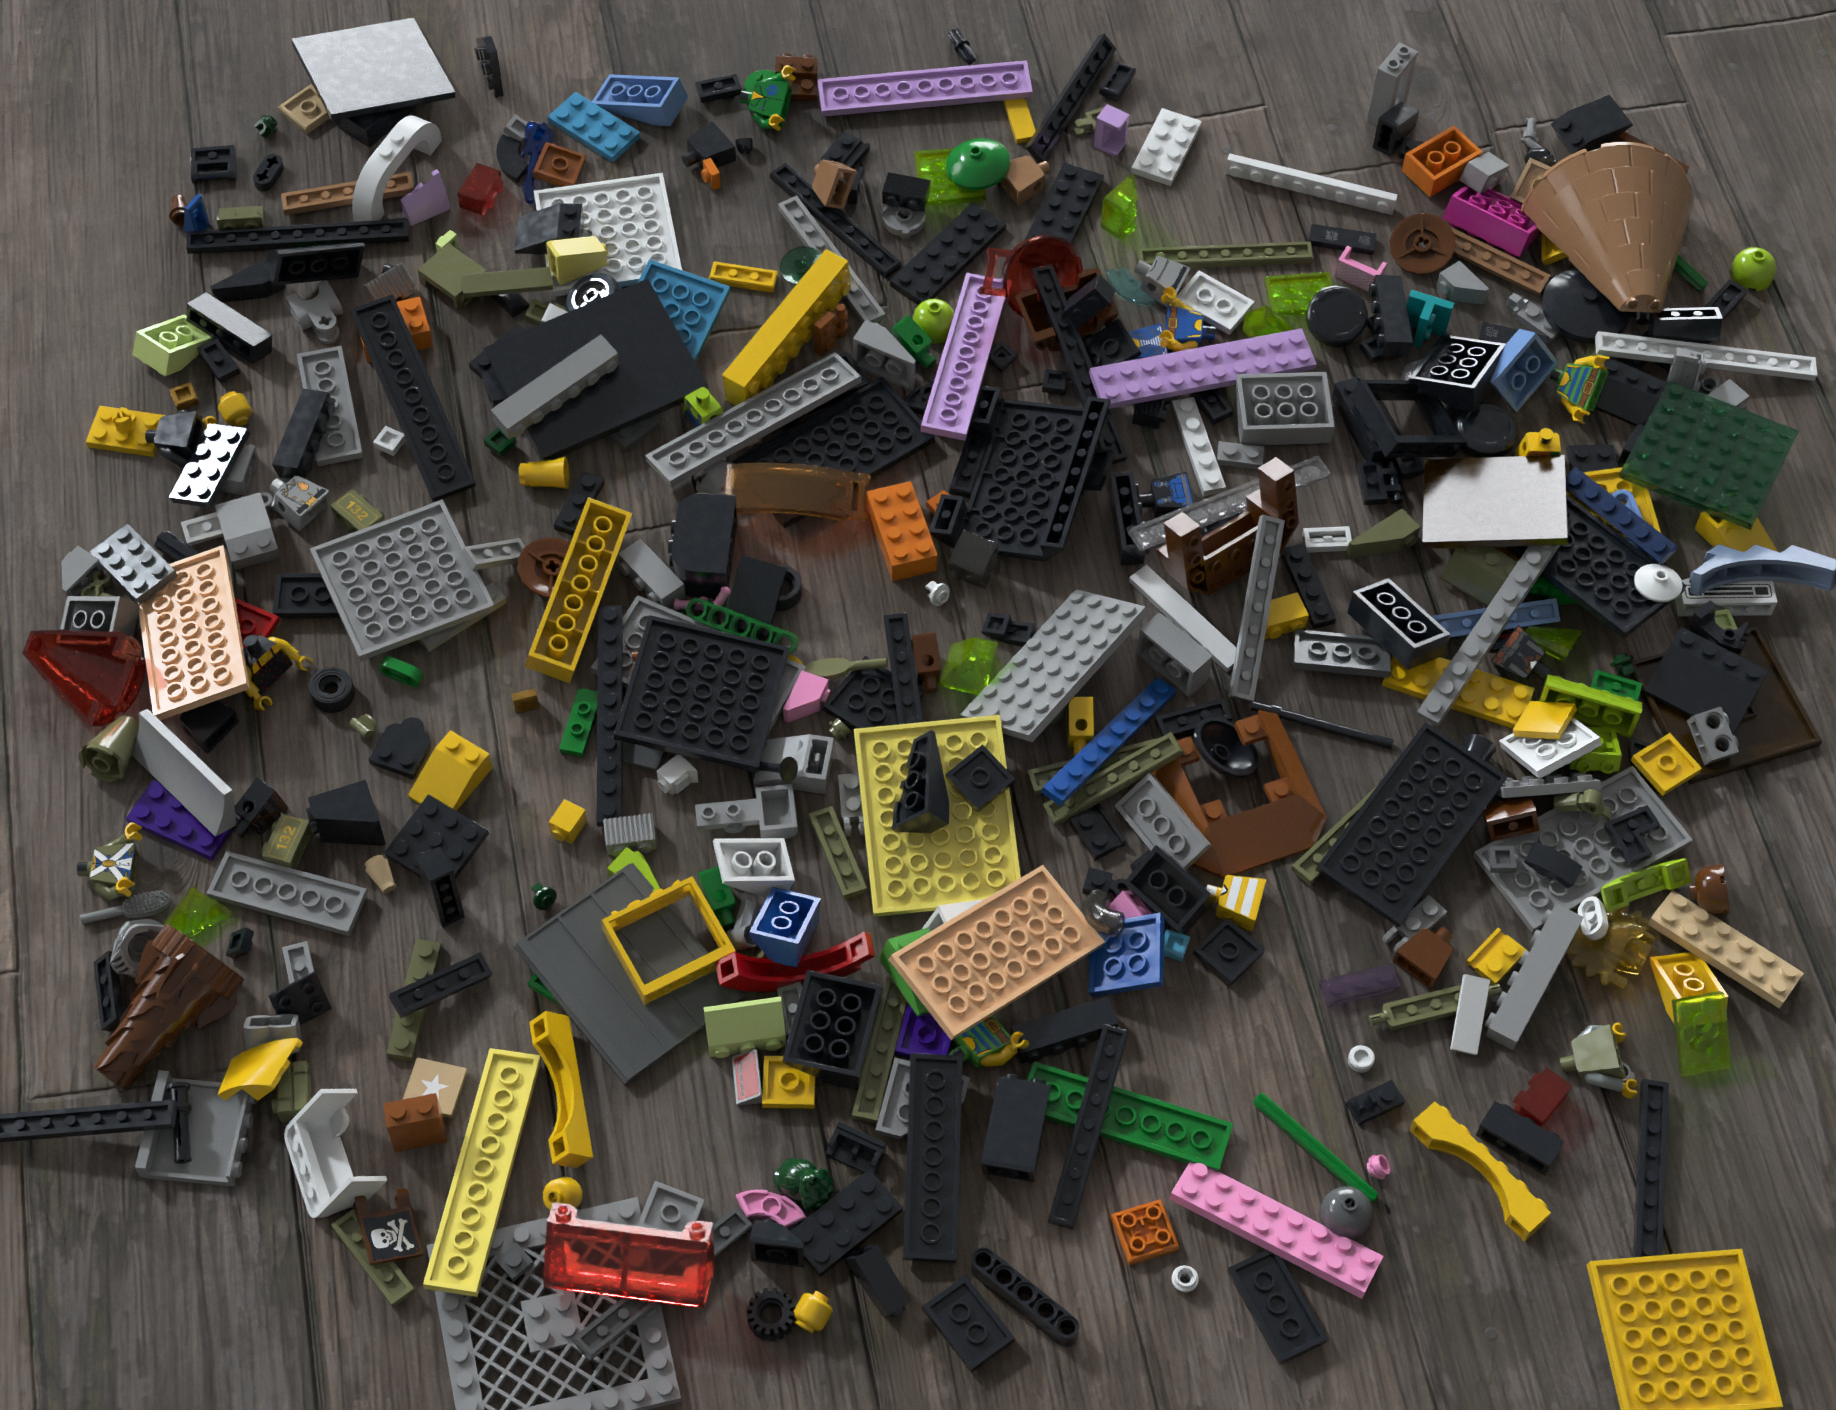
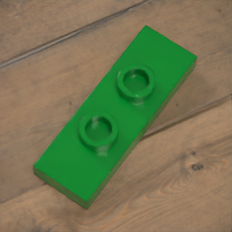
(580, 723)

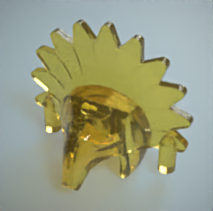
(1621, 948)

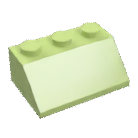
(745, 1027)

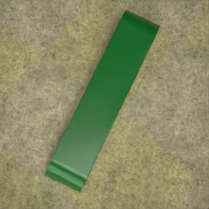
(733, 618)

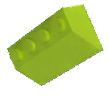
(1593, 705)

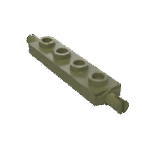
(1423, 1008)

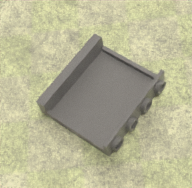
(215, 1133)

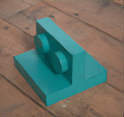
(1428, 315)

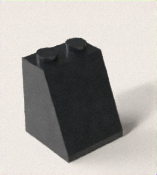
(346, 816)

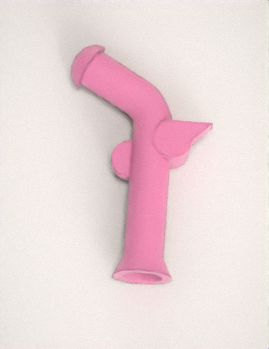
(721, 598)

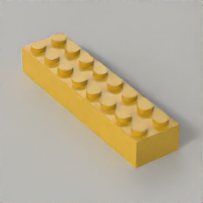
(787, 328)
(578, 590)

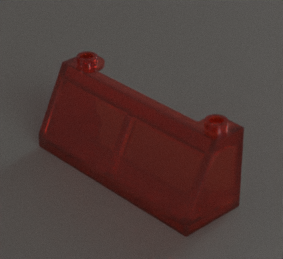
(628, 1259)

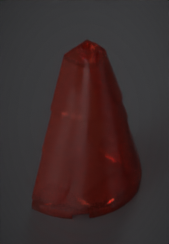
(89, 670)

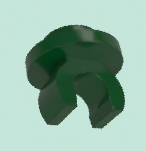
(266, 125)
(1623, 664)
(544, 896)

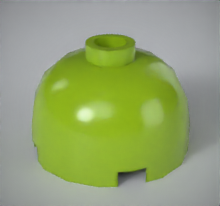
(1753, 268)
(934, 318)

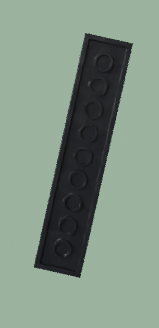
(413, 398)

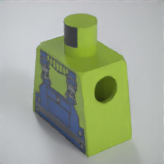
(700, 407)

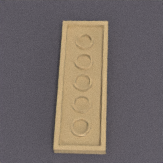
(1725, 948)

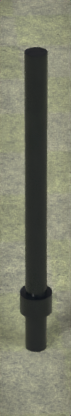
(1324, 725)

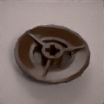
(1433, 233)
(536, 560)

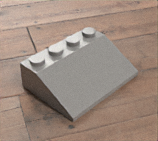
(1284, 408)

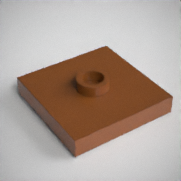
(559, 165)

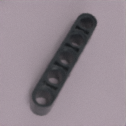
(1031, 1308)

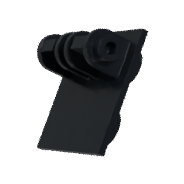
(302, 997)

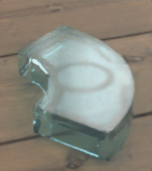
(1128, 287)

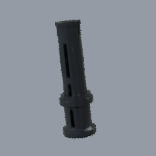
(179, 1092)

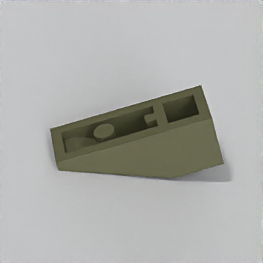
(1386, 537)

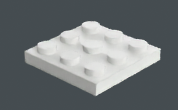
(1548, 755)

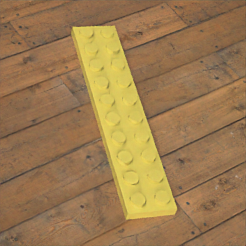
(482, 1173)

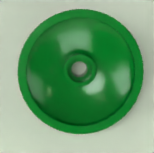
(978, 164)

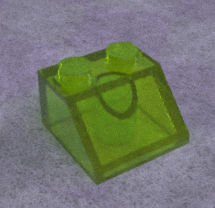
(1120, 209)

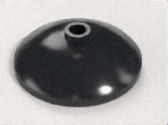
(1223, 749)

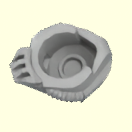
(131, 943)

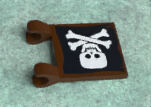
(388, 1233)

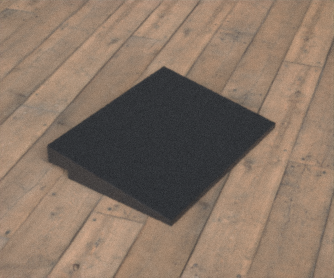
(650, 378)

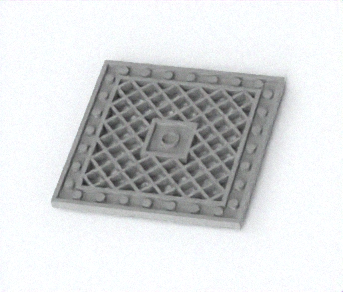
(550, 1326)

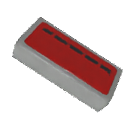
(747, 1078)

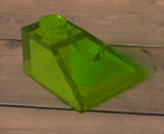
(970, 665)

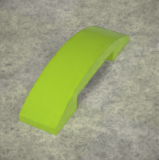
(1645, 882)

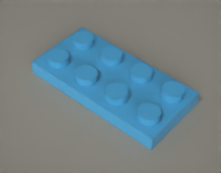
(594, 127)

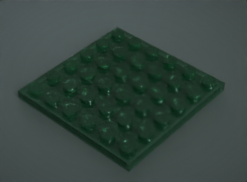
(1709, 454)

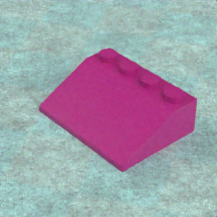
(1492, 218)

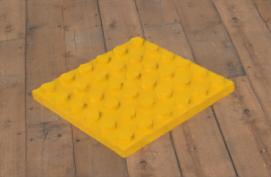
(1684, 1332)

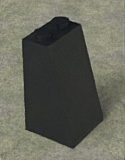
(1016, 1128)

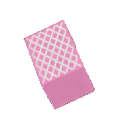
(1356, 272)

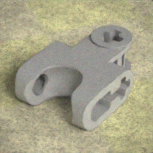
(318, 313)

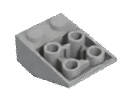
(813, 757)

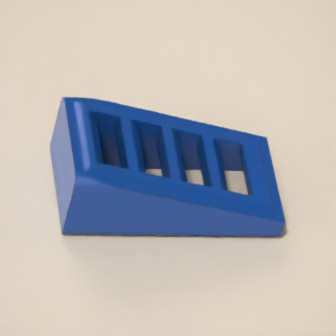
(195, 215)

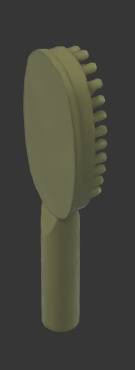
(837, 667)

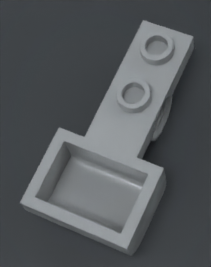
(771, 810)

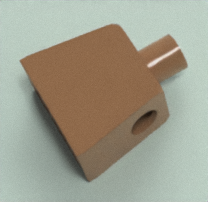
(1024, 178)
(833, 183)

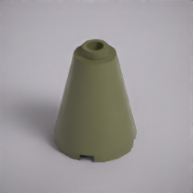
(111, 749)

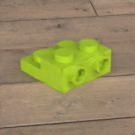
(1603, 758)

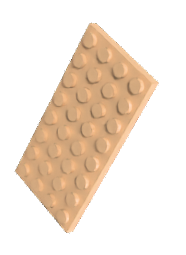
(193, 636)
(996, 951)

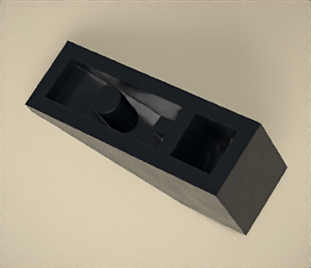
(246, 285)

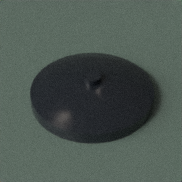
(1580, 309)

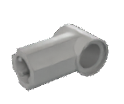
(745, 919)

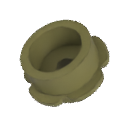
(838, 729)

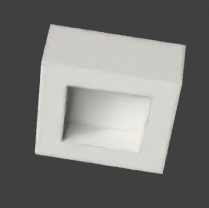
(389, 440)

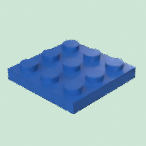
(1131, 959)

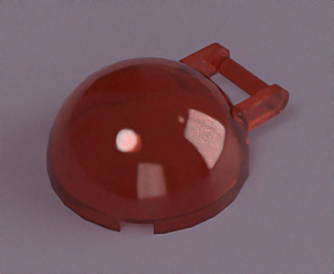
(1029, 254)

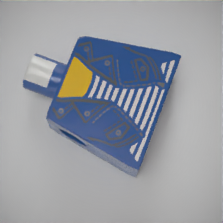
(1148, 341)

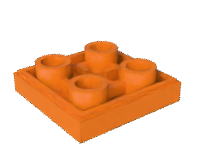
(1144, 1232)

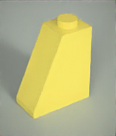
(575, 257)

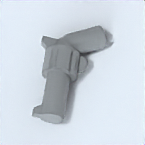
(1529, 134)

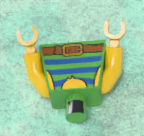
(1581, 385)
(988, 1044)

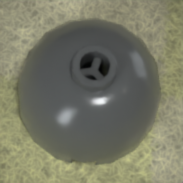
(1346, 1212)

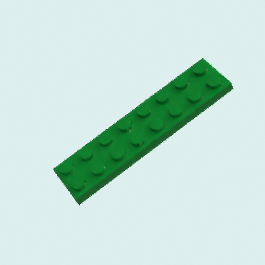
(1140, 1120)

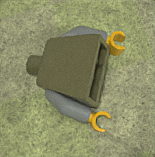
(1599, 1059)

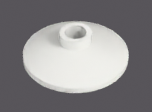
(1658, 583)

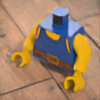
(1183, 325)

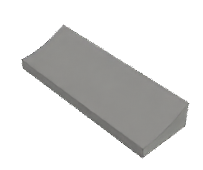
(184, 774)

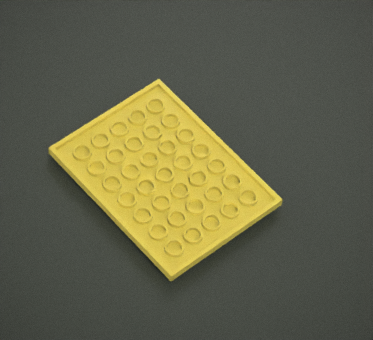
(953, 864)

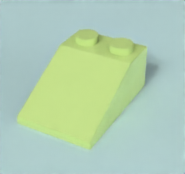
(169, 345)

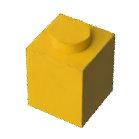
(567, 822)

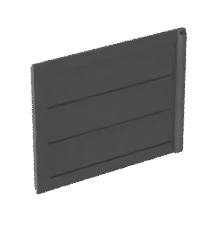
(594, 989)

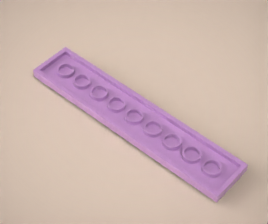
(924, 88)
(963, 360)
(1201, 368)

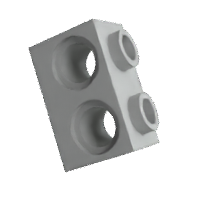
(1707, 737)

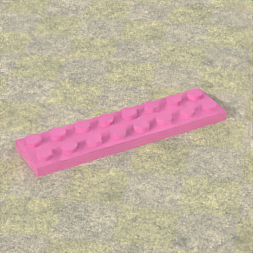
(1276, 1228)

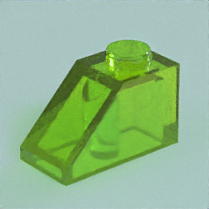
(1264, 322)

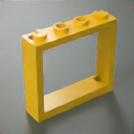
(656, 901)

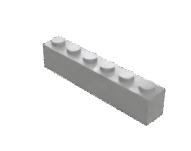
(555, 387)
(1534, 976)

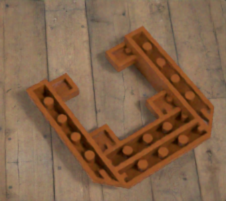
(1262, 833)

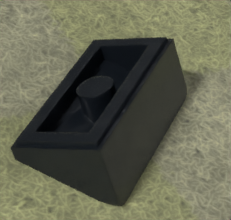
(512, 303)

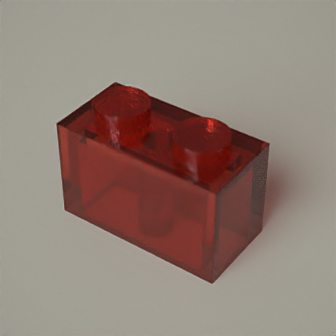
(480, 189)
(1543, 1096)

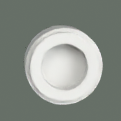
(1361, 1058)

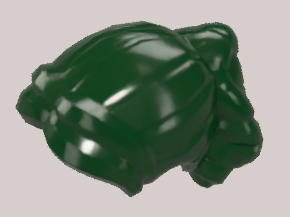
(804, 1183)

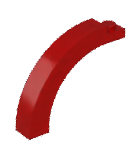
(763, 975)

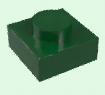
(499, 442)

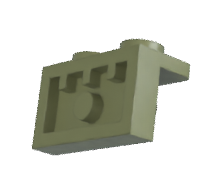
(241, 217)

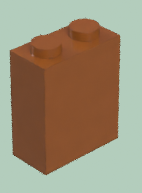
(415, 1122)

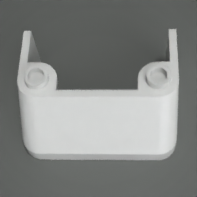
(321, 1158)

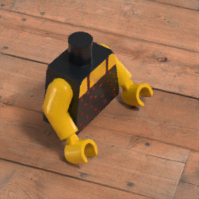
(266, 662)

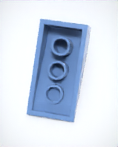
(643, 98)

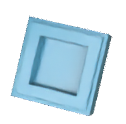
(1175, 945)

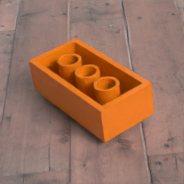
(901, 531)

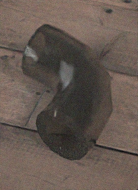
(1099, 916)

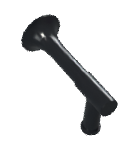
(787, 768)

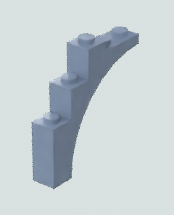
(1794, 565)

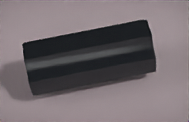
(174, 547)

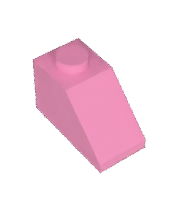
(806, 696)

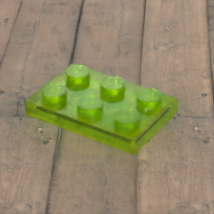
(1294, 292)
(1701, 1033)

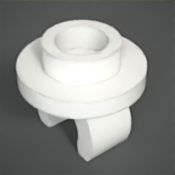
(938, 593)

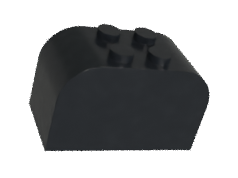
(704, 543)

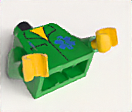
(770, 99)

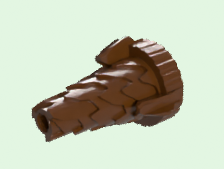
(175, 990)

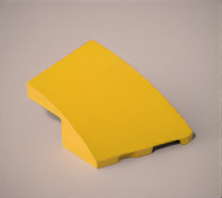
(258, 1068)

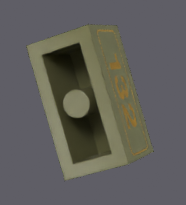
(355, 512)
(287, 841)

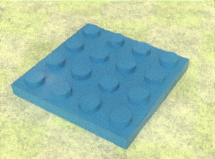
(689, 301)

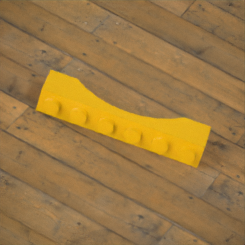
(554, 1042)
(1441, 1132)

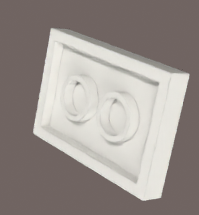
(1217, 302)

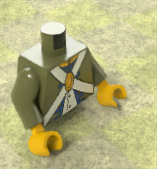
(114, 865)

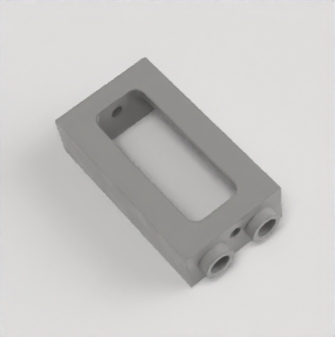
(1392, 81)

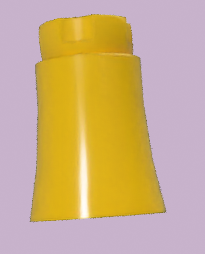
(545, 473)

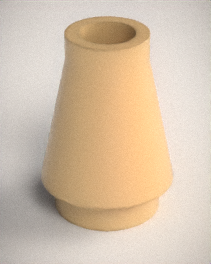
(380, 873)

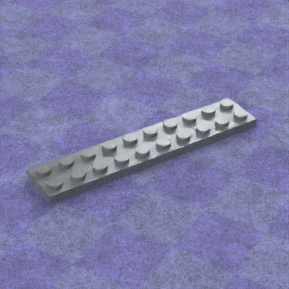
(752, 419)

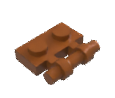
(828, 328)

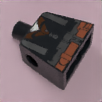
(1522, 656)

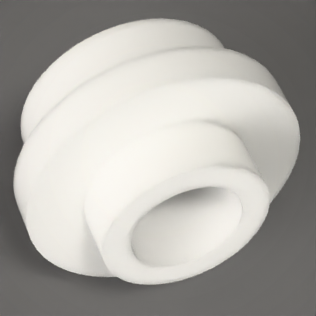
(1188, 1272)

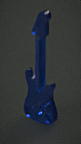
(536, 137)

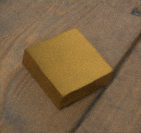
(184, 396)
(525, 701)

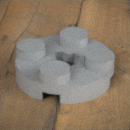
(903, 227)

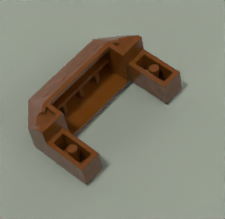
(1227, 552)

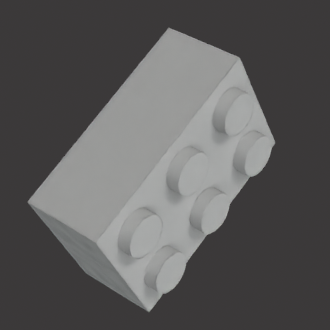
(1174, 654)

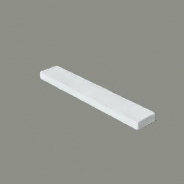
(1184, 616)

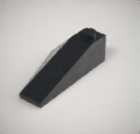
(924, 795)

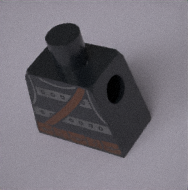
(258, 808)

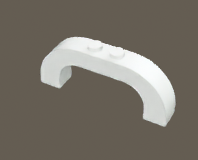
(404, 137)

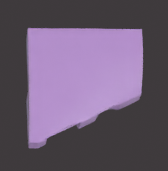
(426, 200)

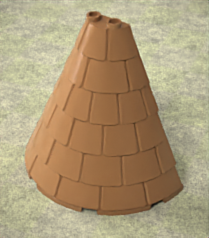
(1617, 219)

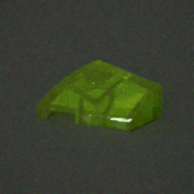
(1555, 641)
(196, 913)

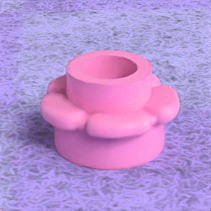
(1378, 1166)

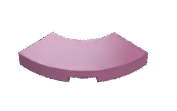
(770, 1206)

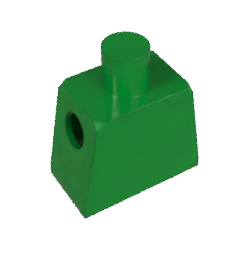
(914, 341)
(718, 896)

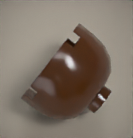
(1711, 890)

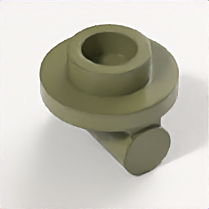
(364, 725)

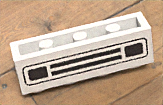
(1741, 598)

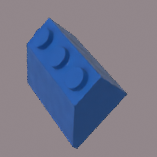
(785, 925)

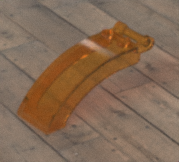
(796, 490)

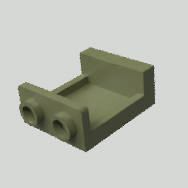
(445, 273)

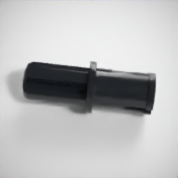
(961, 45)

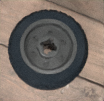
(590, 289)

